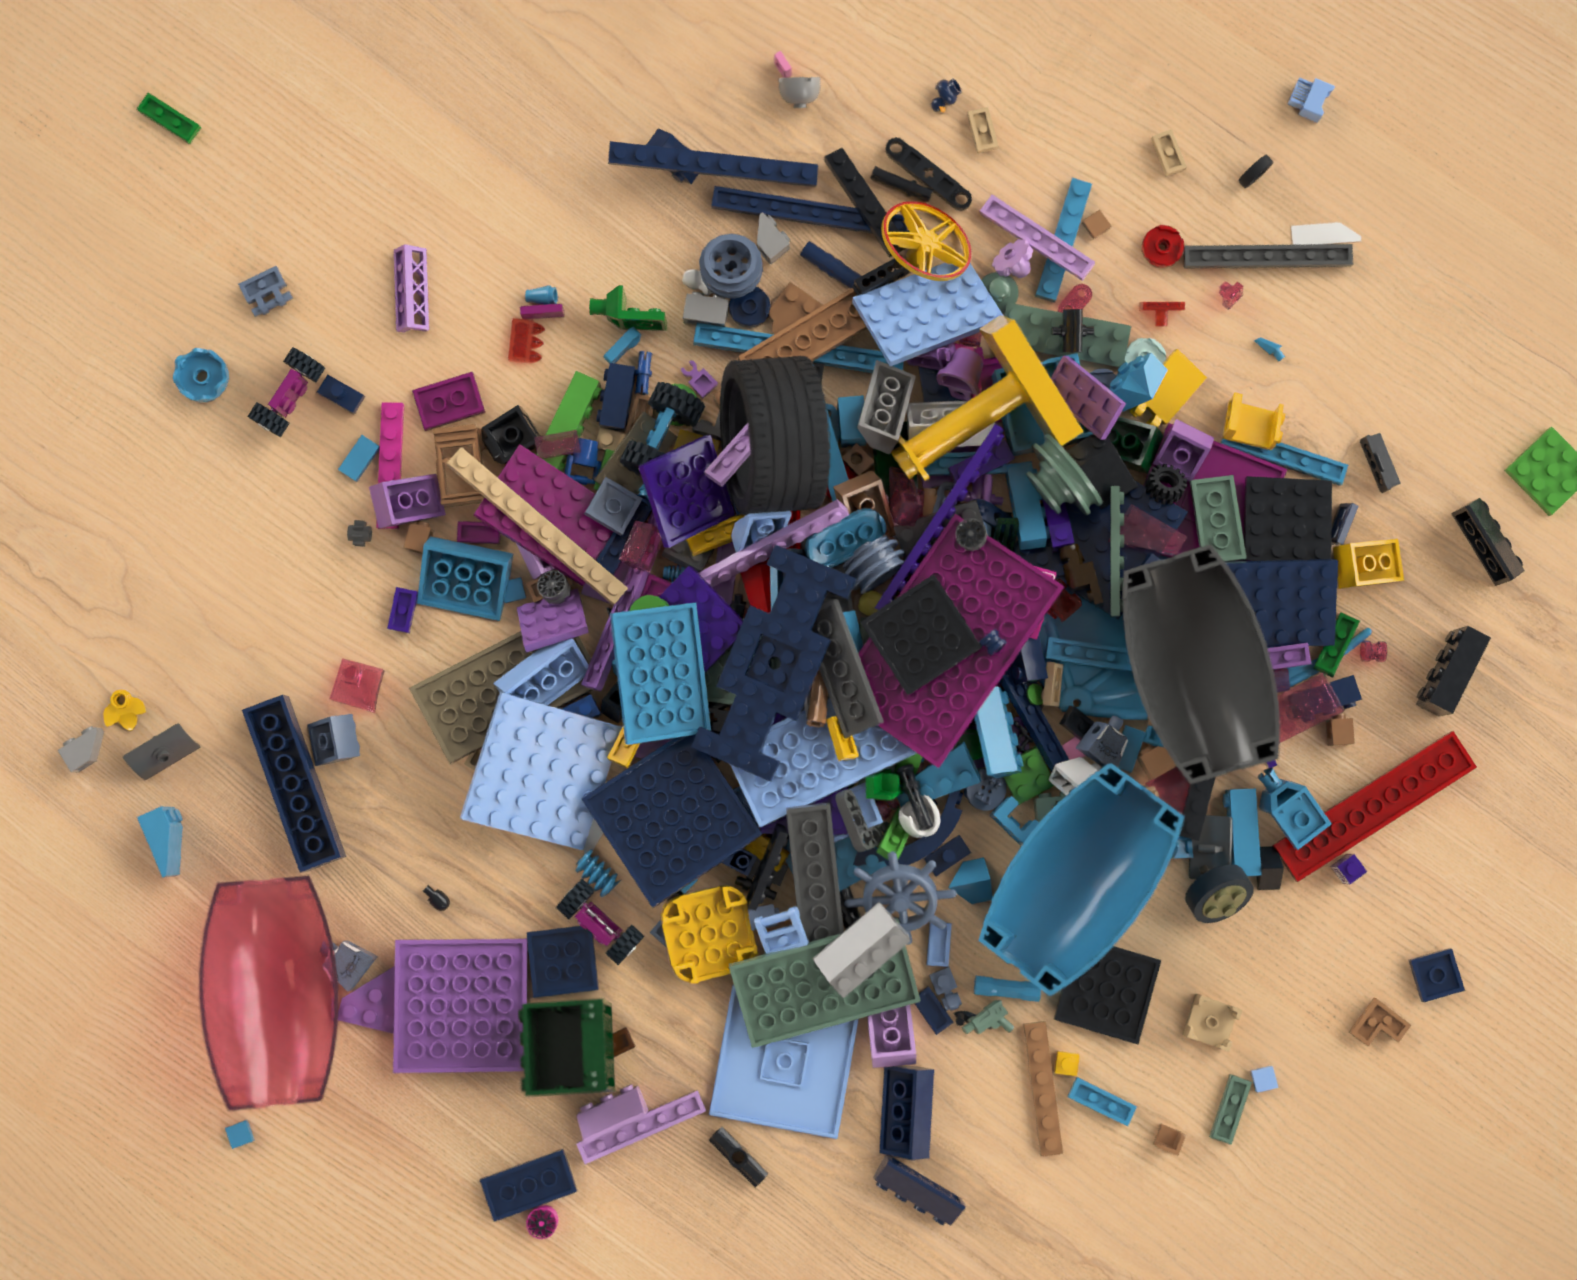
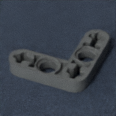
(858, 830)

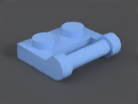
(782, 938)

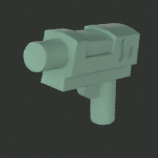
(991, 1016)

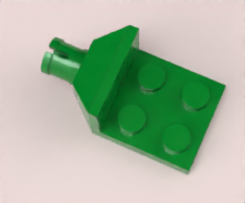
(615, 310)

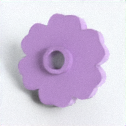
(1014, 259)

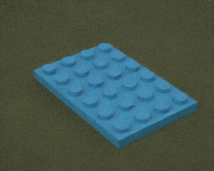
(660, 672)

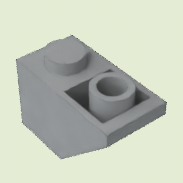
(770, 240)
(82, 751)

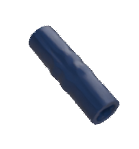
(829, 264)

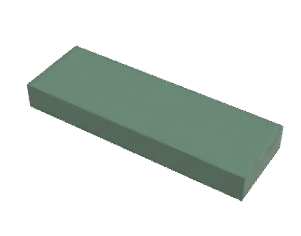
(1230, 1109)

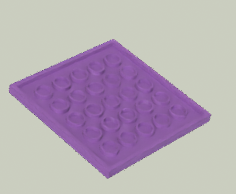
(458, 1005)

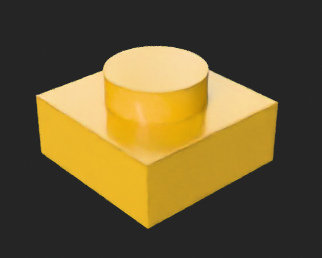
(1067, 1063)

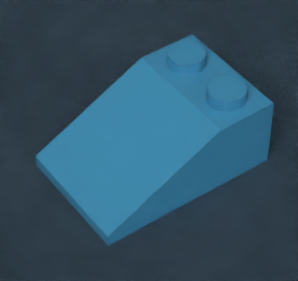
(164, 836)

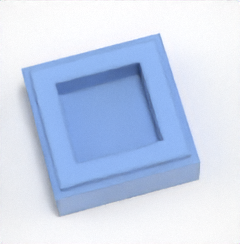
(1264, 1079)

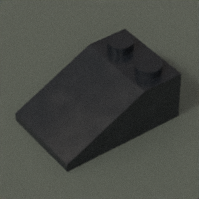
(1102, 467)

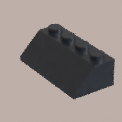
(1488, 542)

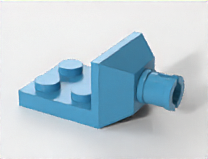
(1292, 808)

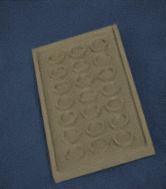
(464, 696)

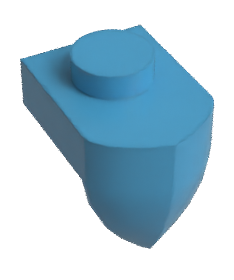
(1183, 848)

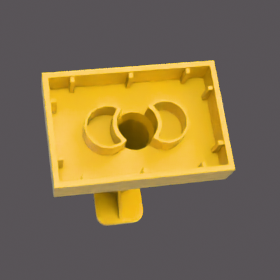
(1024, 383)

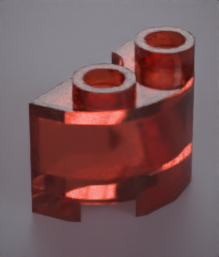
(1065, 604)

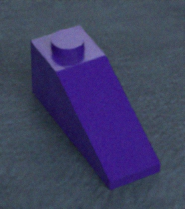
(1059, 527)

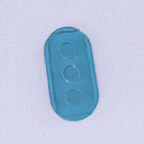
(839, 541)

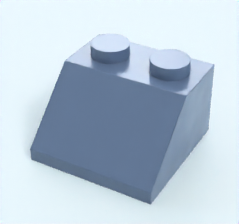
(333, 739)

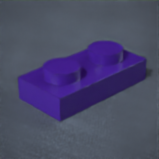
(402, 610)

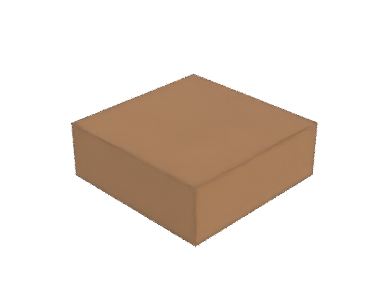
(1096, 224)

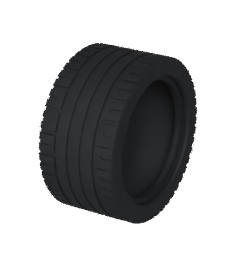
(786, 433)

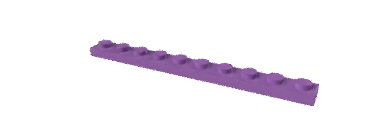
(604, 652)

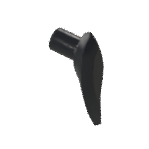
(963, 1016)

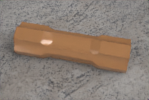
(818, 701)

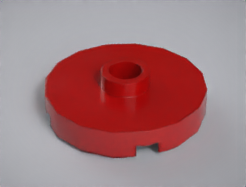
(1165, 236)

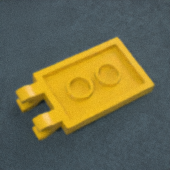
(1175, 389)

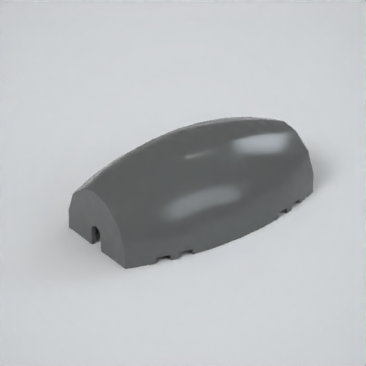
(1201, 664)

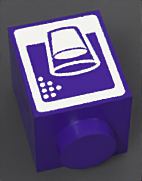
(1348, 869)

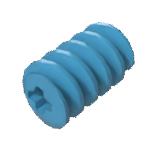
(596, 873)

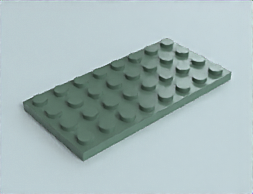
(789, 995)

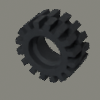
(1162, 492)

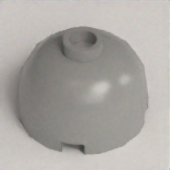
(799, 90)

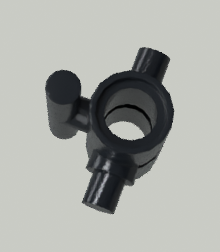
(1072, 330)

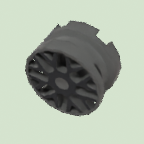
(971, 534)
(554, 588)

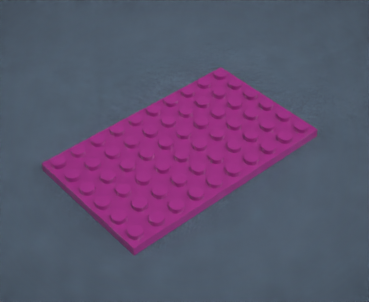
(990, 592)

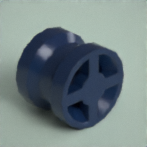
(993, 642)

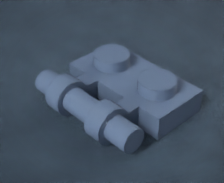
(262, 285)

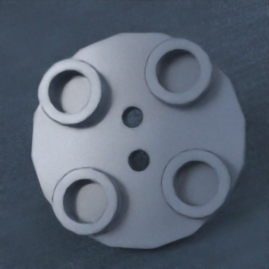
(980, 798)

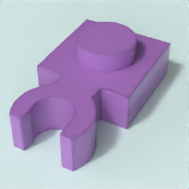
(701, 381)

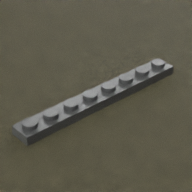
(1268, 256)

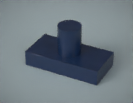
(341, 394)
(948, 855)

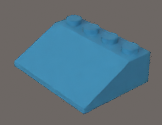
(464, 578)

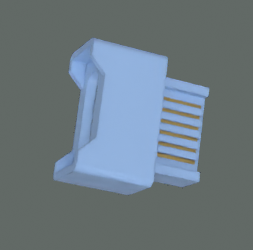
(1310, 97)

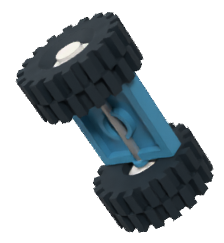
(672, 405)

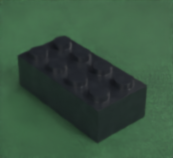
(1453, 671)

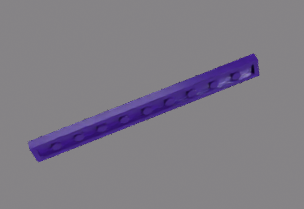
(945, 512)

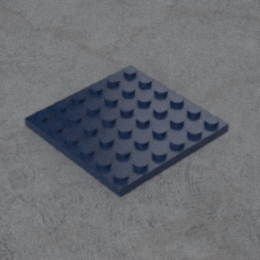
(1092, 536)
(671, 818)

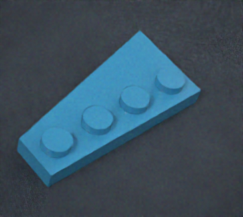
(953, 775)

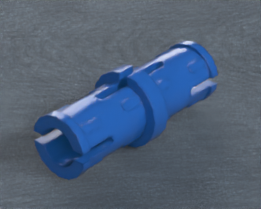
(643, 373)

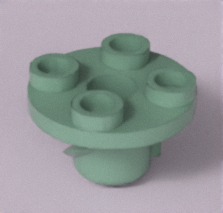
(1001, 289)

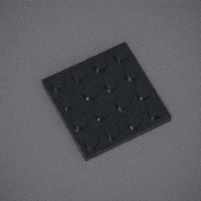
(1287, 519)
(921, 635)
(1111, 995)

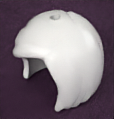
(909, 822)

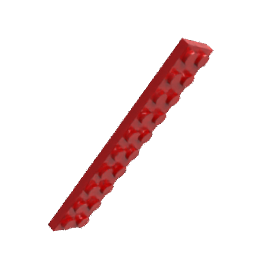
(1380, 804)

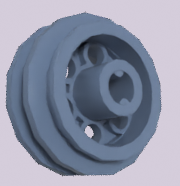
(731, 283)
(874, 563)

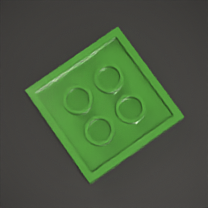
(1547, 471)

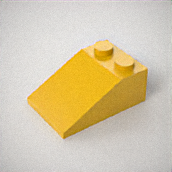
(1368, 563)

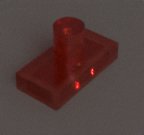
(1161, 310)

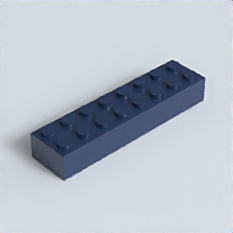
(294, 783)

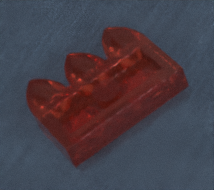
(523, 341)

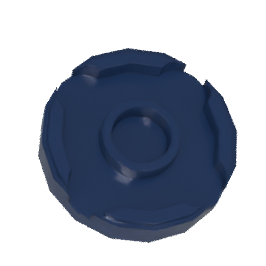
(750, 309)

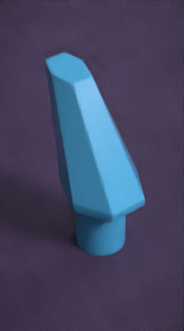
(1271, 348)

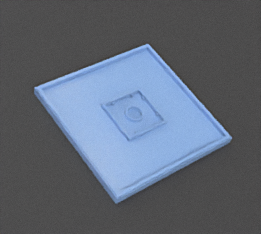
(784, 1083)

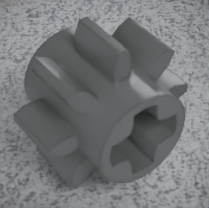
(359, 533)

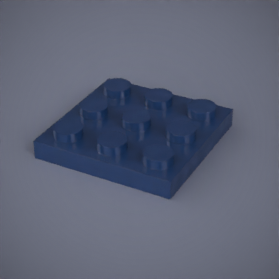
(562, 961)

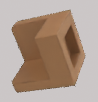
(1169, 1139)

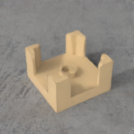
(1211, 1022)

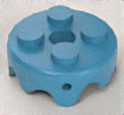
(190, 365)

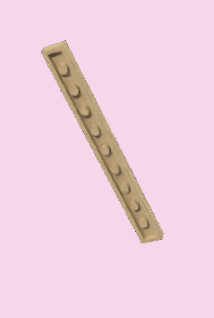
(536, 526)

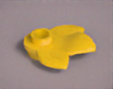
(123, 713)

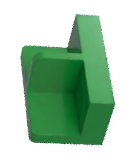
(883, 785)

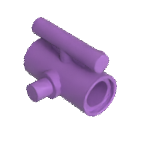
(983, 490)

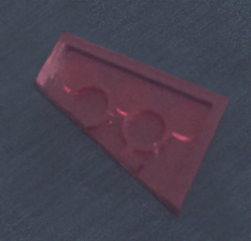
(1150, 533)

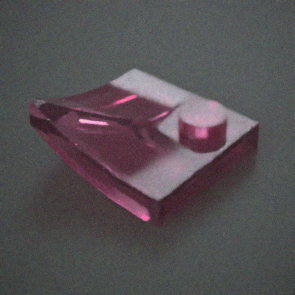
(357, 685)

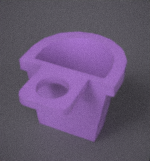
(962, 374)

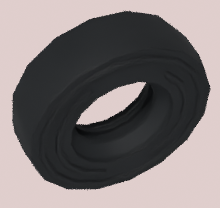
(1255, 171)

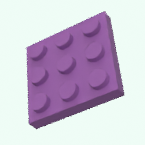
(549, 623)

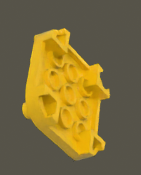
(707, 932)

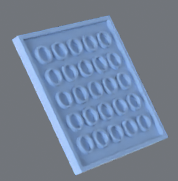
(538, 770)

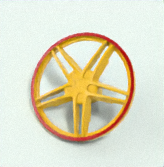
(925, 243)

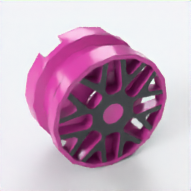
(542, 1221)

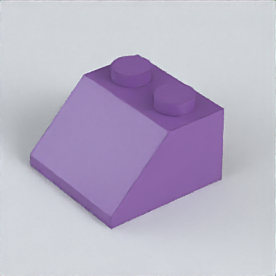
(1184, 449)

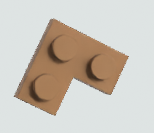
(1376, 1018)

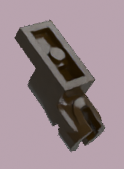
(1080, 574)

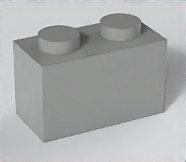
(705, 309)

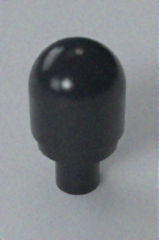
(437, 898)

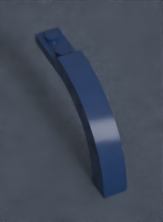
(925, 845)

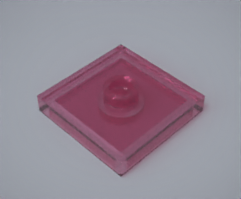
(1171, 788)

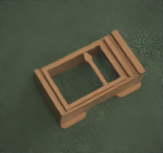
(457, 437)

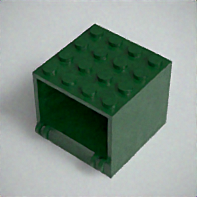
(567, 1048)

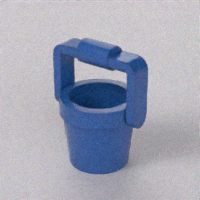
(586, 457)

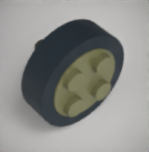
(1219, 893)

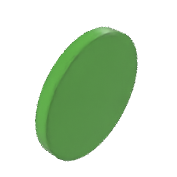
(1034, 694)

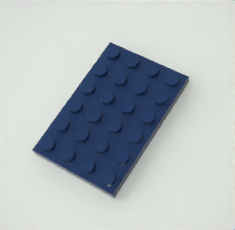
(1291, 599)

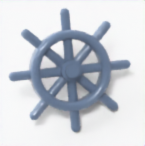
(900, 895)

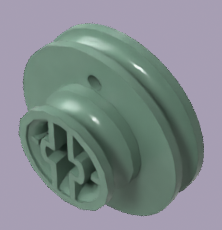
(1061, 478)

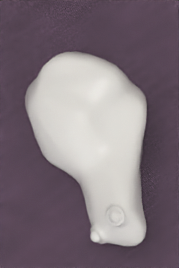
(693, 280)

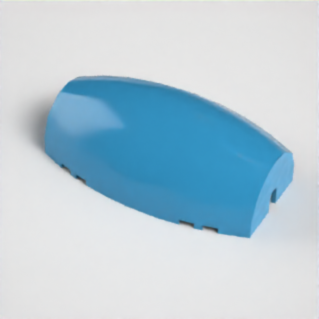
(1081, 879)

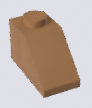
(1155, 761)

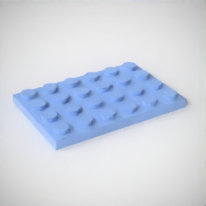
(924, 313)

